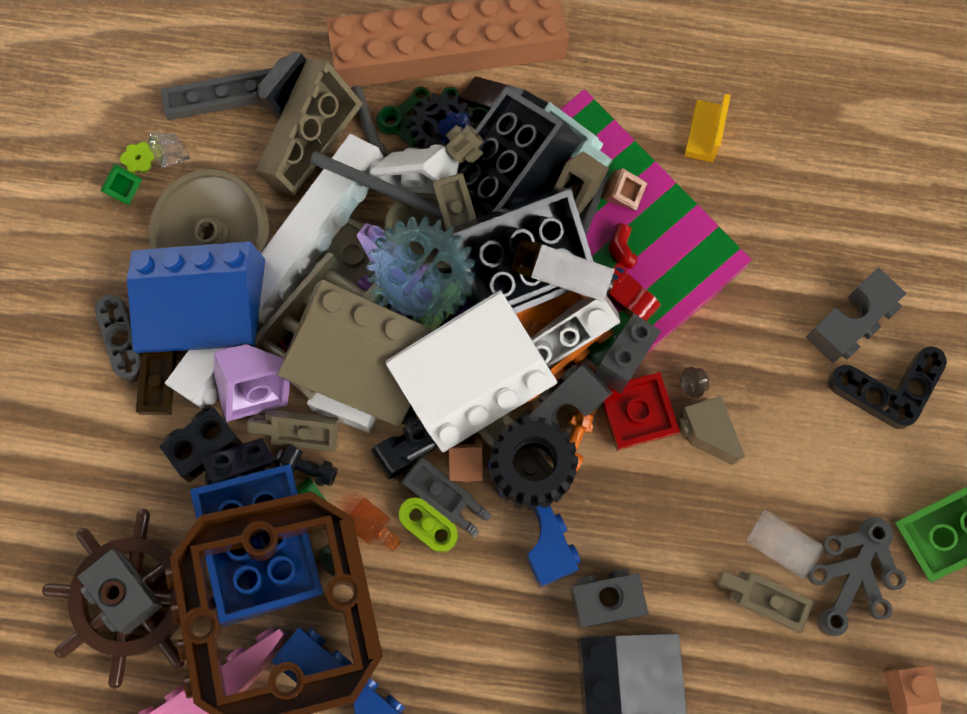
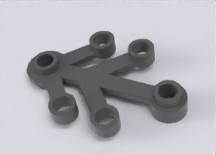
(858, 572)

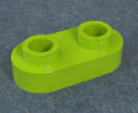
(428, 525)

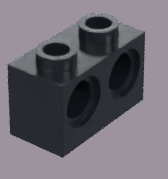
(195, 435)

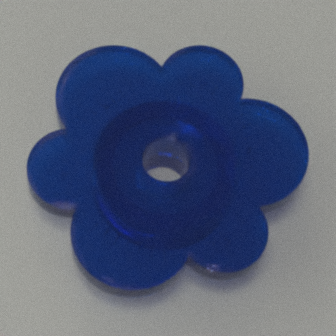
(452, 119)

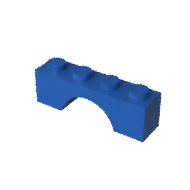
(552, 556)
(312, 657)

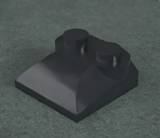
(279, 82)

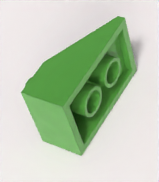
(938, 535)

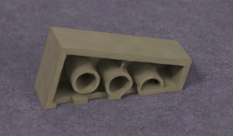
(310, 122)

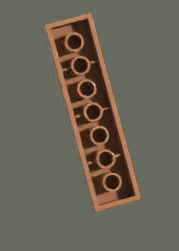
(446, 39)

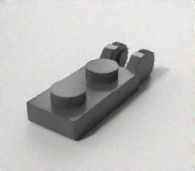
(443, 495)

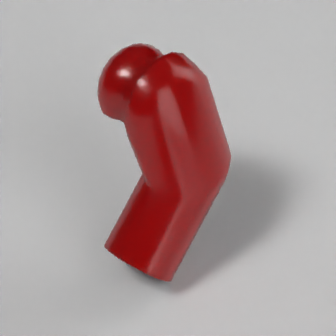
(619, 249)

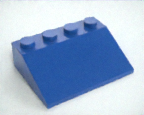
(195, 296)
(248, 586)

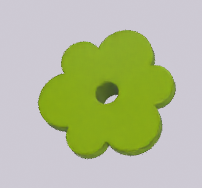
(134, 152)

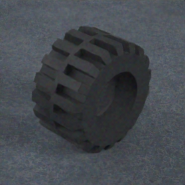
(540, 436)

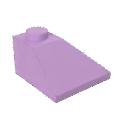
(248, 381)

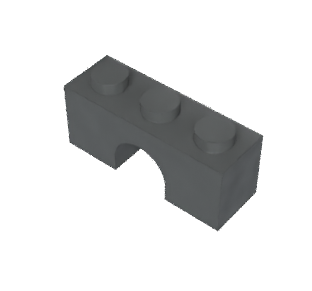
(874, 299)
(580, 388)

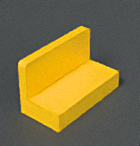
(707, 129)

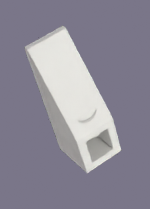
(575, 328)

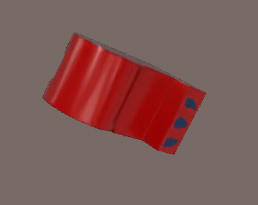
(631, 296)

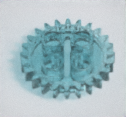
(395, 253)

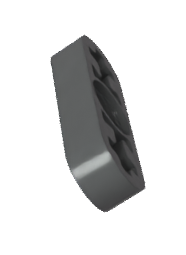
(108, 330)

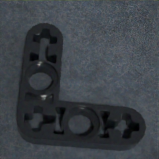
(900, 397)

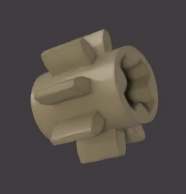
(464, 144)

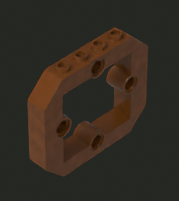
(234, 530)

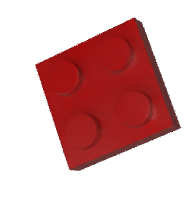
(640, 412)

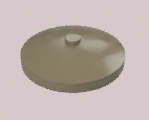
(207, 210)

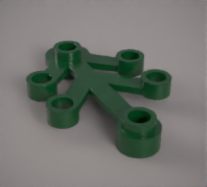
(401, 116)

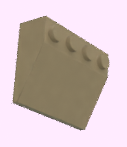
(344, 351)

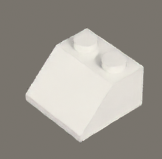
(416, 168)

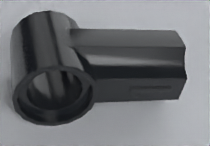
(398, 454)

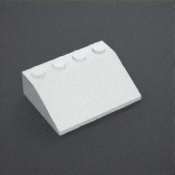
(471, 371)

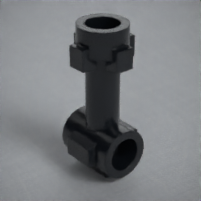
(414, 429)
(291, 455)

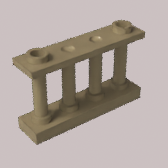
(291, 311)

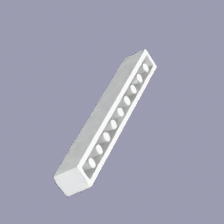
(288, 257)

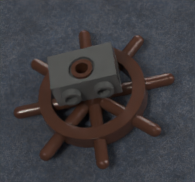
(124, 598)

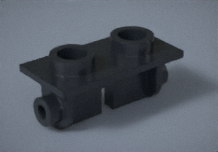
(237, 460)

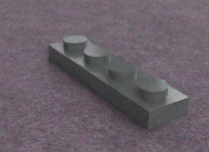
(212, 95)

